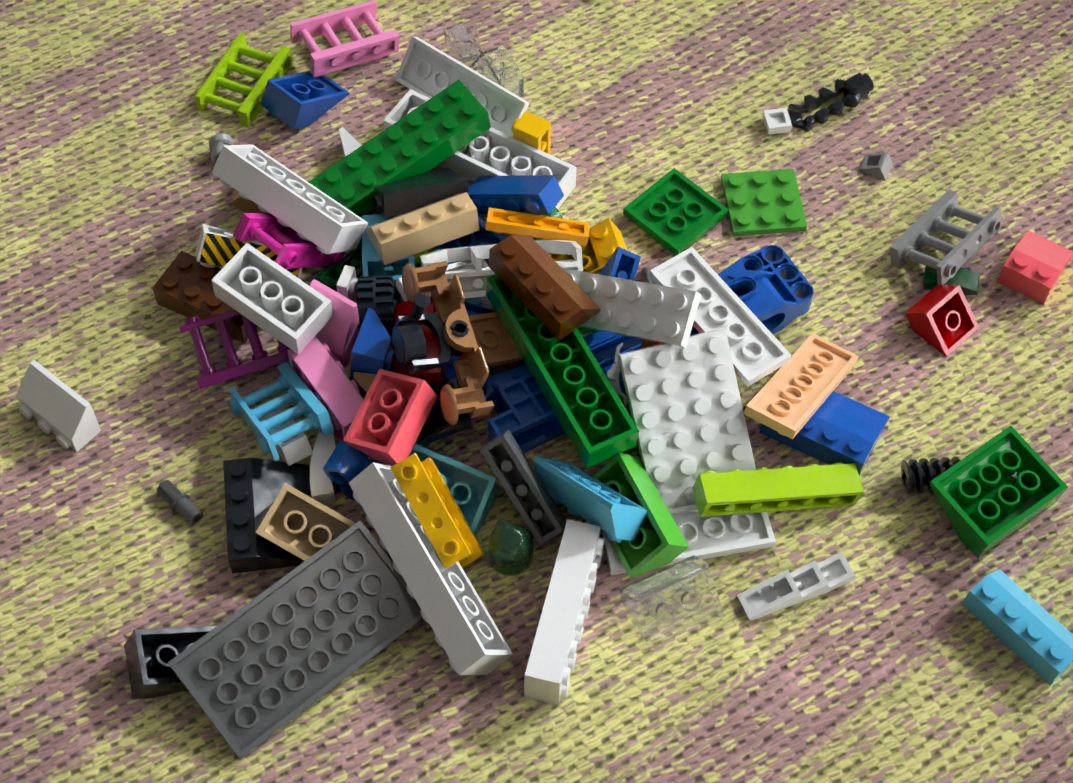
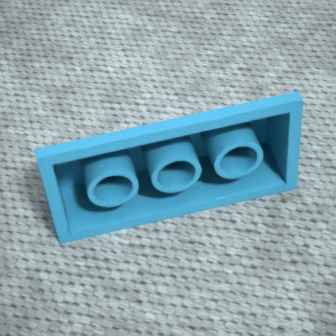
(590, 499)
(1022, 625)

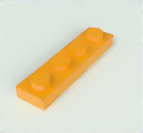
(537, 226)

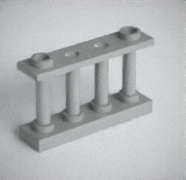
(936, 220)

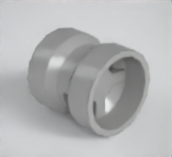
(216, 144)

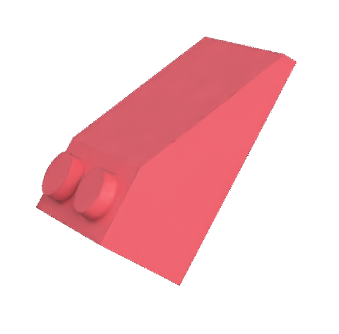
(1034, 267)

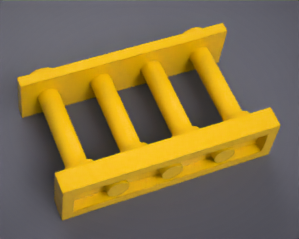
(437, 511)

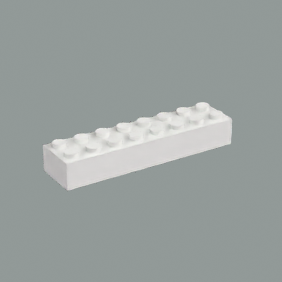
(494, 153)
(442, 593)

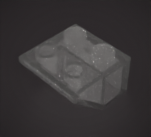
(500, 68)

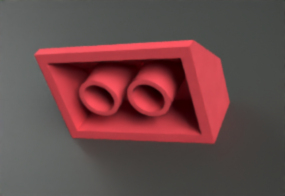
(391, 417)

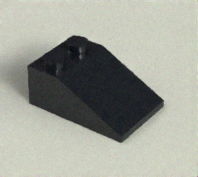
(148, 659)

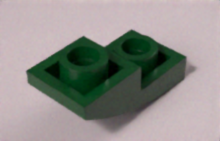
(964, 277)

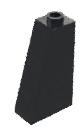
(417, 191)

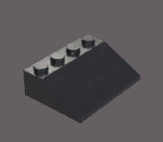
(249, 493)

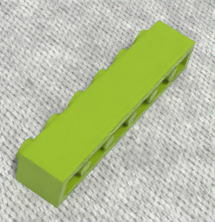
(777, 489)

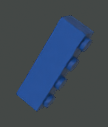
(516, 193)

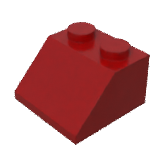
(943, 318)

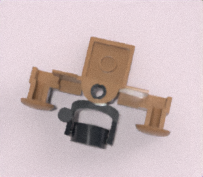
(479, 337)

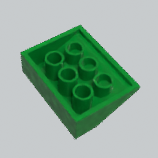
(996, 490)

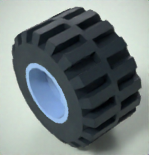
(377, 294)

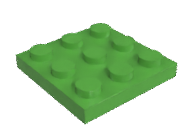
(763, 202)

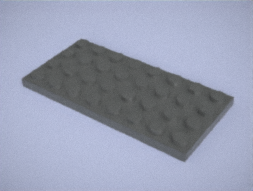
(297, 639)

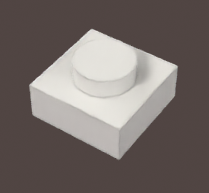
(777, 121)

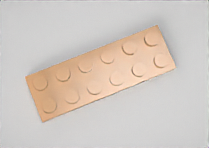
(801, 386)

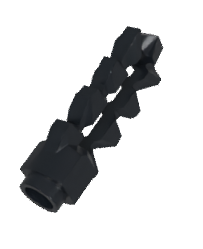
(853, 90)

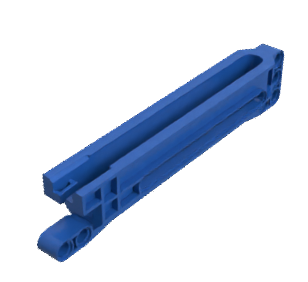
(762, 280)

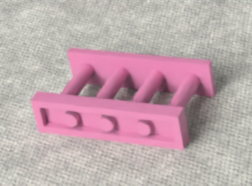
(348, 54)

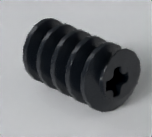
(924, 471)

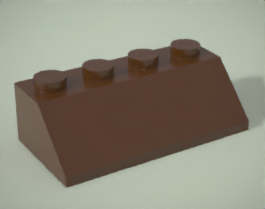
(541, 284)

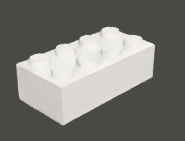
(272, 298)

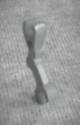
(613, 375)

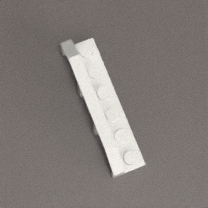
(474, 280)

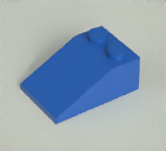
(301, 98)

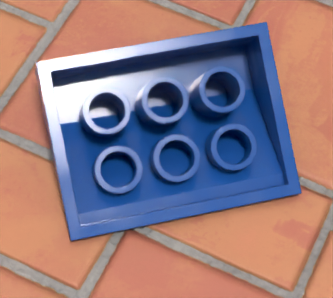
(837, 432)

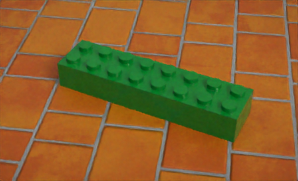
(406, 148)
(568, 379)

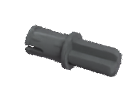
(179, 502)

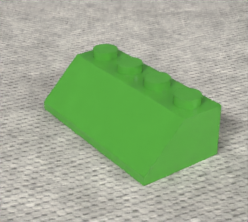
(658, 536)

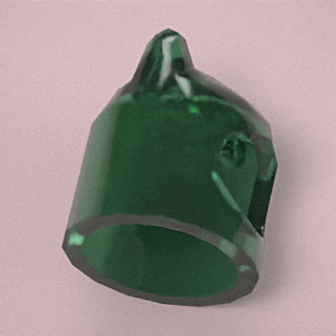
(511, 547)

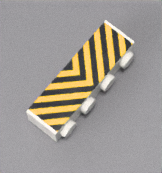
(218, 247)

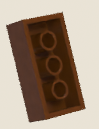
(189, 292)

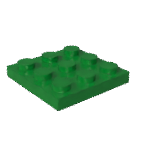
(675, 212)

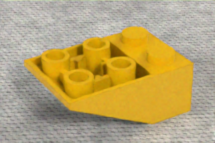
(601, 244)

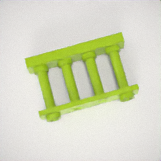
(251, 107)

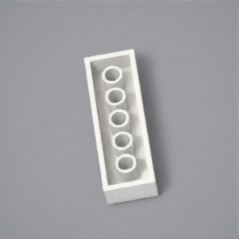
(289, 198)
(564, 613)

